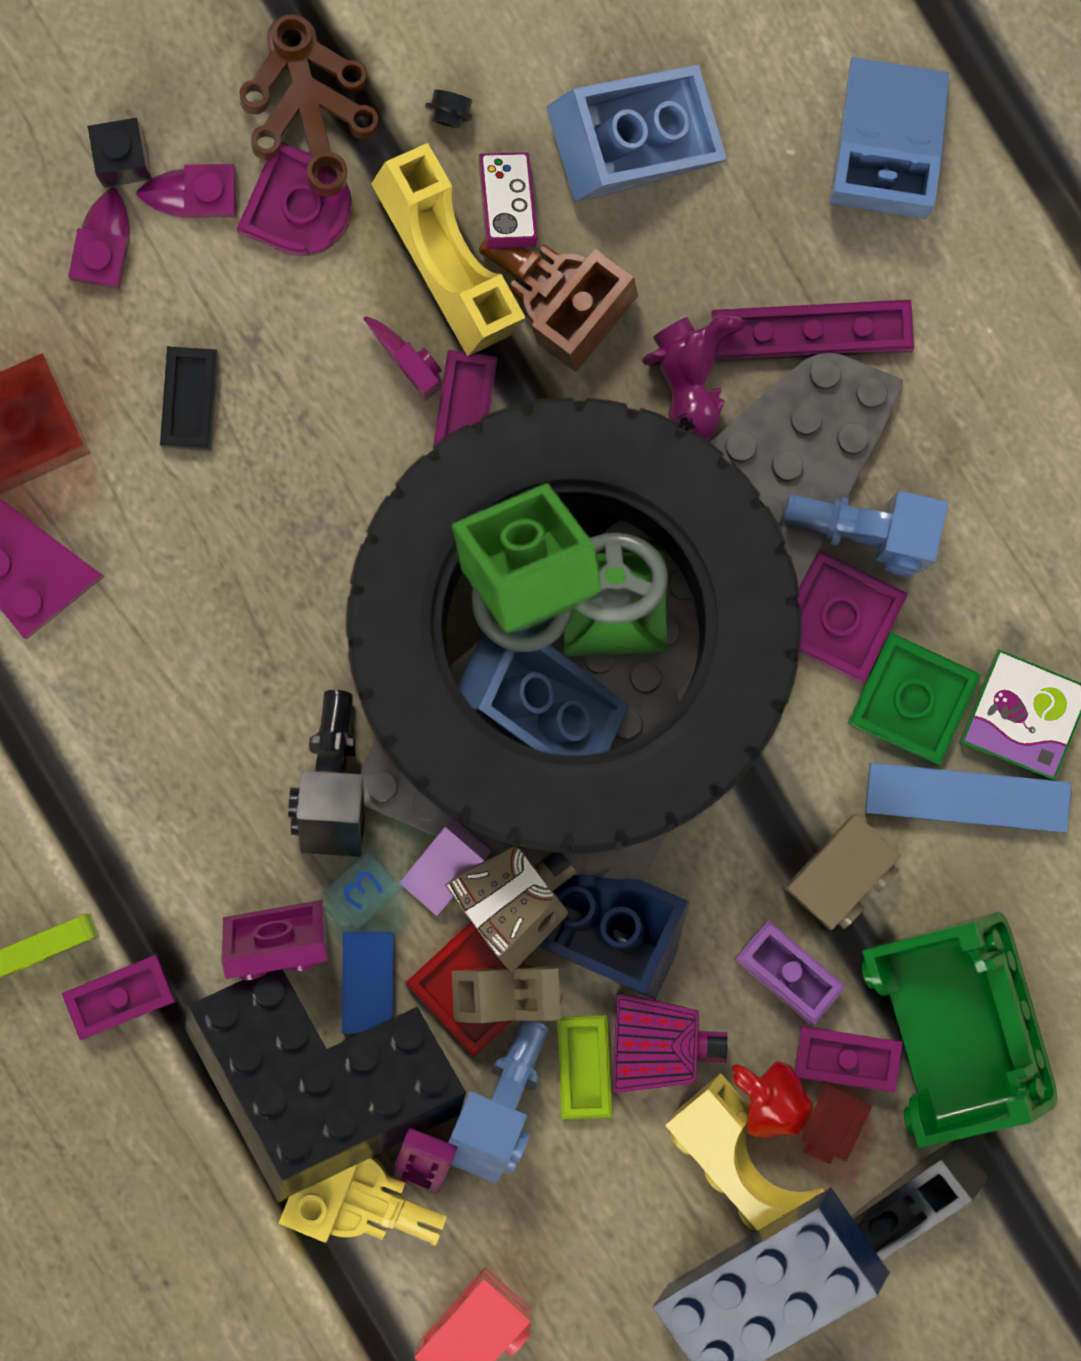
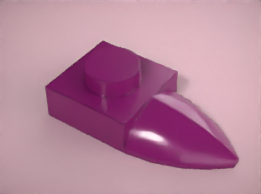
(193, 191)
(102, 243)
(417, 366)

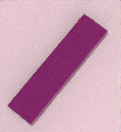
(818, 329)

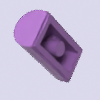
(789, 972)

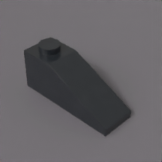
(921, 1199)

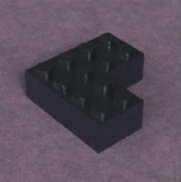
(316, 1106)

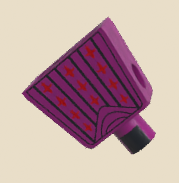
(660, 1044)

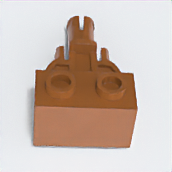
(567, 297)

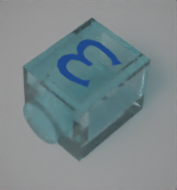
(361, 892)

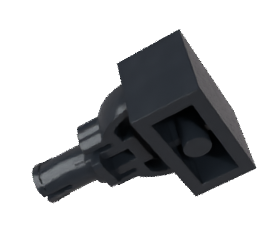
(330, 803)

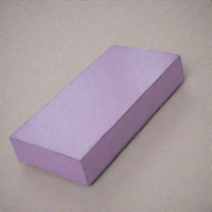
(446, 858)

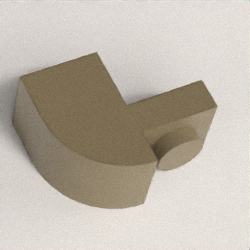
(503, 995)

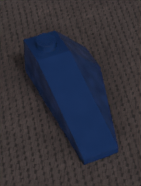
(619, 930)

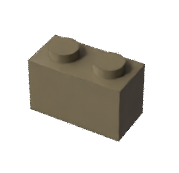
(843, 873)

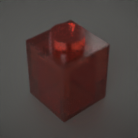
(833, 1123)

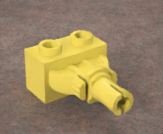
(353, 1198)

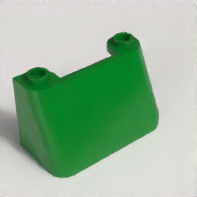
(965, 1029)

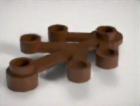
(307, 97)

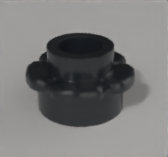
(449, 108)

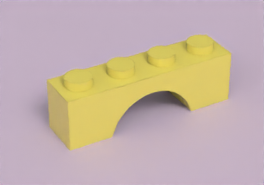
(421, 208)
(714, 1133)

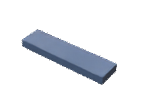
(968, 797)

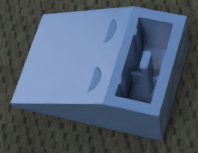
(890, 138)

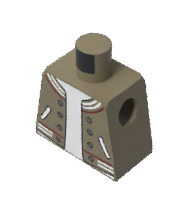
(513, 901)

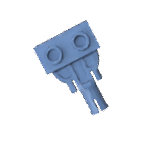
(904, 534)
(490, 1130)

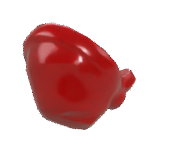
(776, 1100)

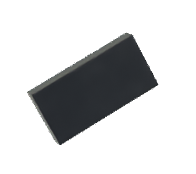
(189, 398)

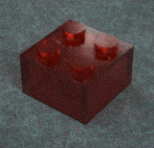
(35, 424)

